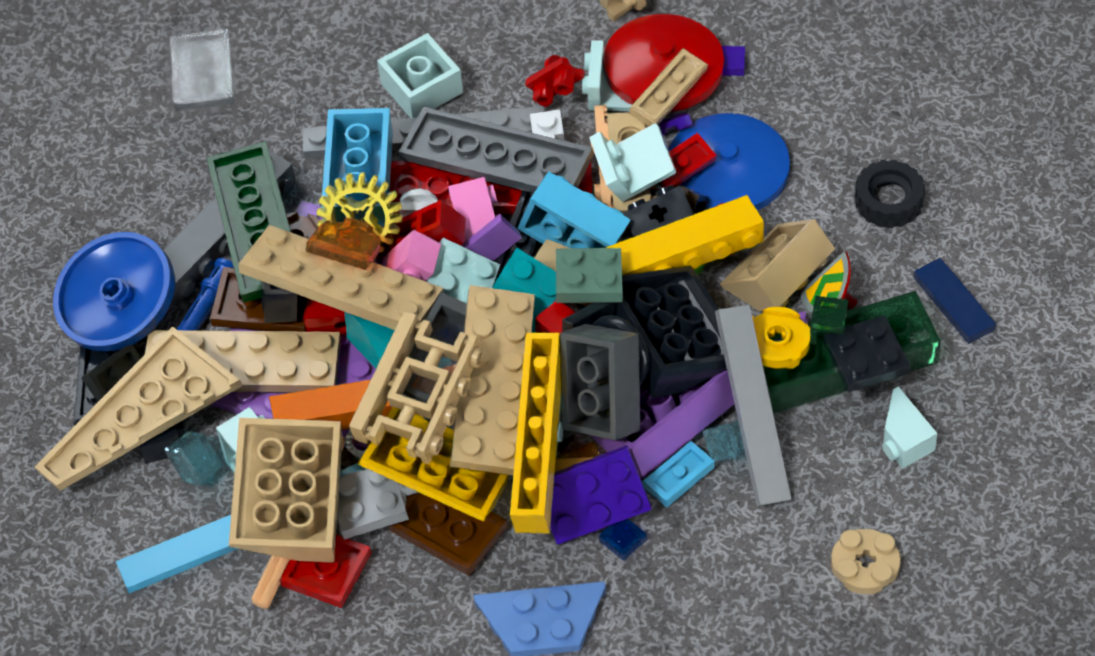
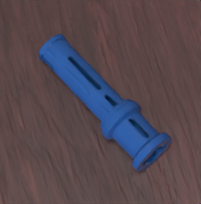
(204, 303)

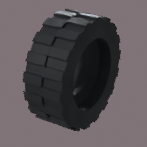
(889, 173)

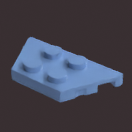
(542, 618)

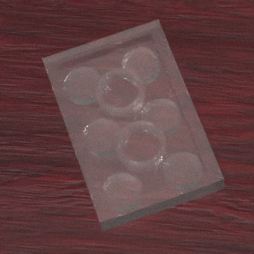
(202, 70)

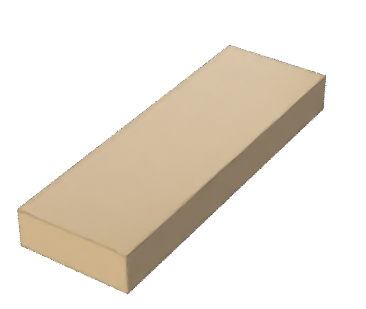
(668, 88)

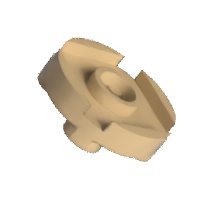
(860, 543)

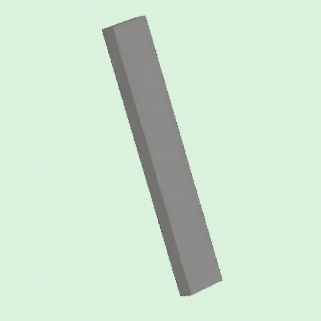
(753, 405)

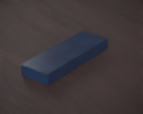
(954, 300)

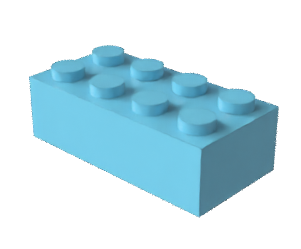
(356, 144)

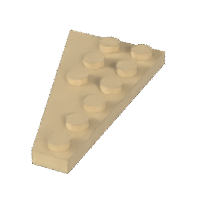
(150, 398)

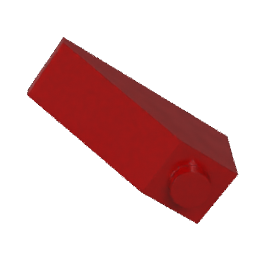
(433, 221)

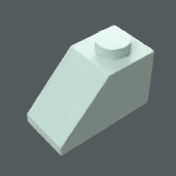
(906, 431)

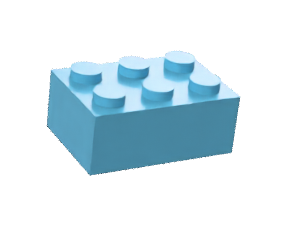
(571, 216)

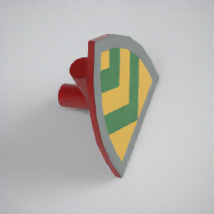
(831, 283)

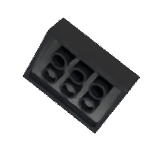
(677, 325)

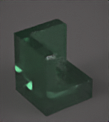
(828, 316)

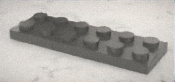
(492, 151)

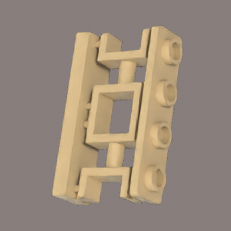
(393, 376)

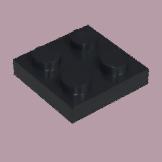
(866, 354)

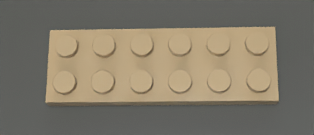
(370, 294)
(270, 358)
(490, 410)

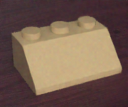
(779, 264)

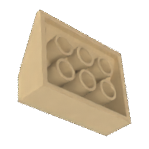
(286, 488)

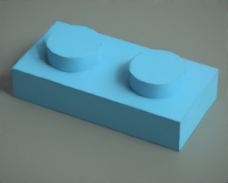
(678, 474)

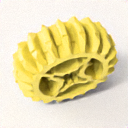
(349, 205)

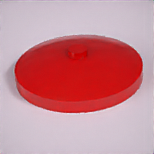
(648, 45)

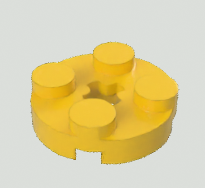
(793, 331)

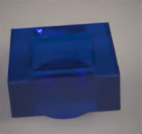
(623, 538)

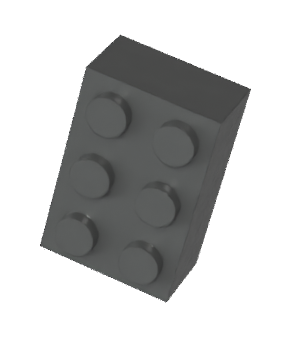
(600, 381)

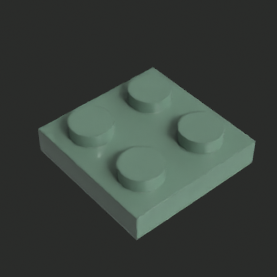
(588, 275)

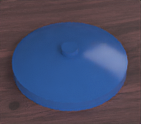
(748, 160)
(114, 291)

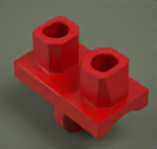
(554, 79)

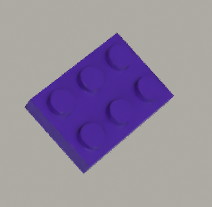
(596, 495)

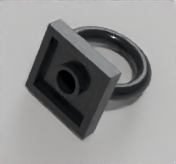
(603, 315)

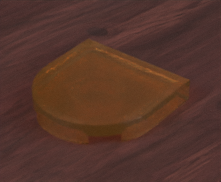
(346, 242)

